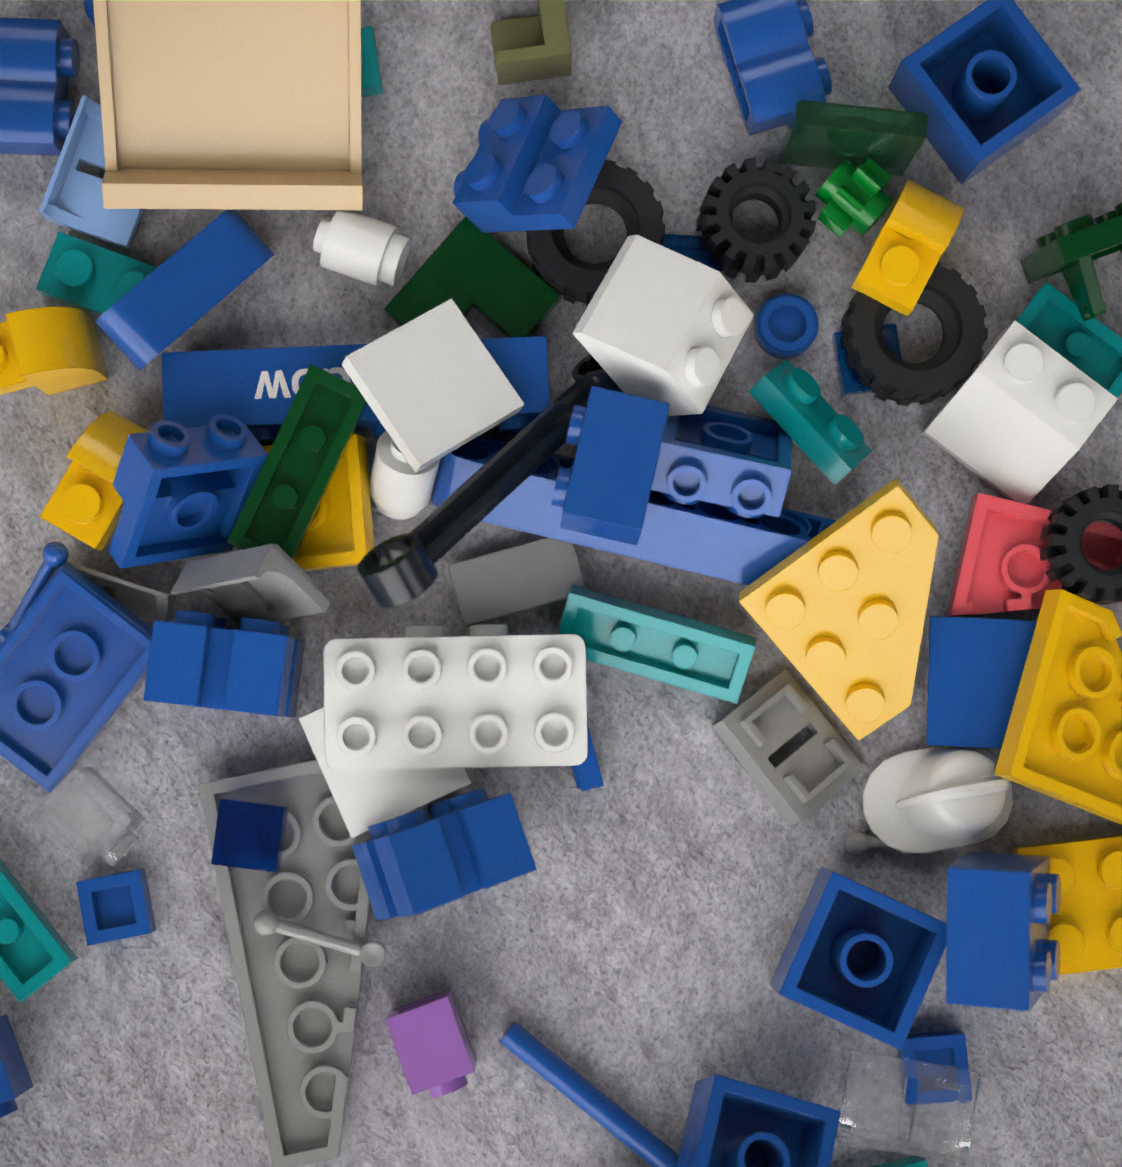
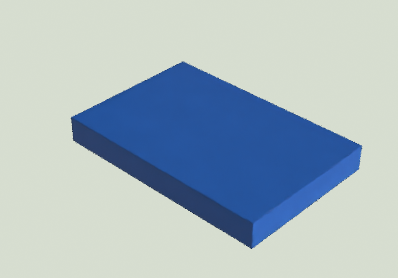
(66, 674)

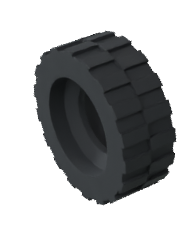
(634, 203)
(924, 381)

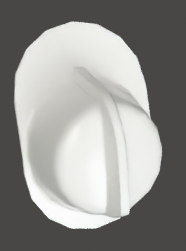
(936, 799)

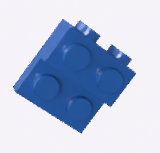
(534, 165)
(725, 462)
(183, 490)

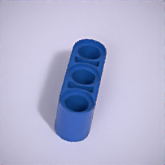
(184, 288)

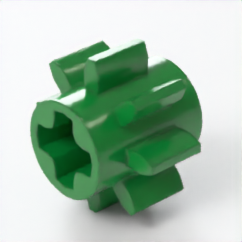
(854, 197)

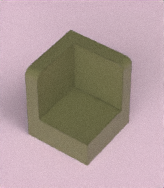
(533, 45)

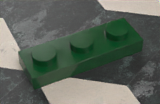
(300, 463)

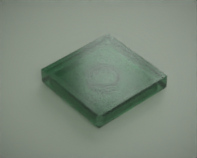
(832, 132)

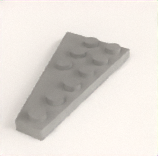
(292, 992)

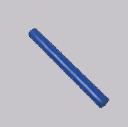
(588, 1097)

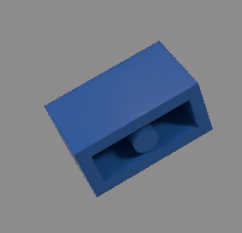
(612, 465)

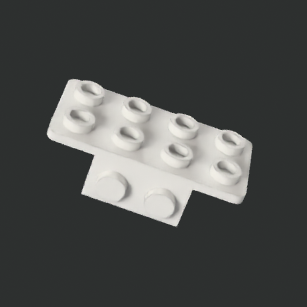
(455, 700)

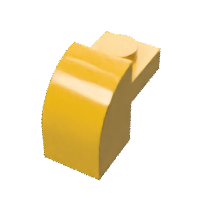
(908, 247)
(49, 350)
(85, 497)

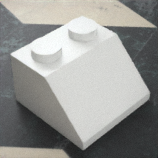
(663, 325)
(1019, 414)

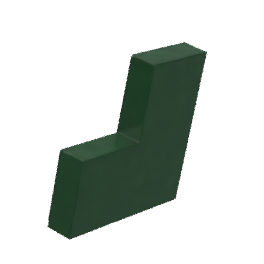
(477, 275)

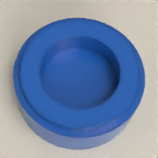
(786, 326)

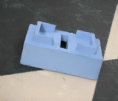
(77, 197)

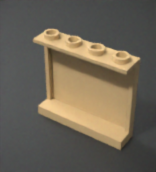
(230, 104)

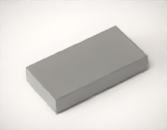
(515, 580)

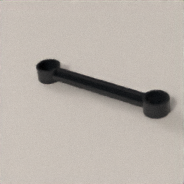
(405, 563)

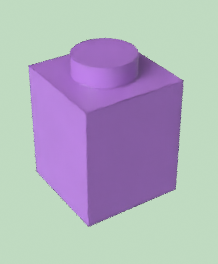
(432, 1044)

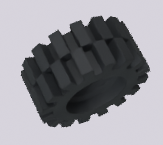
(781, 195)
(1064, 544)

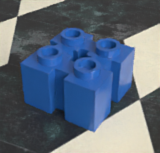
(223, 668)
(437, 860)

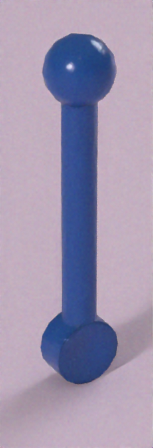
(54, 555)

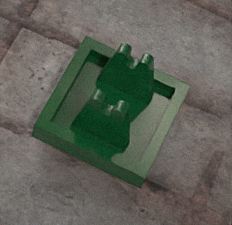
(1072, 252)

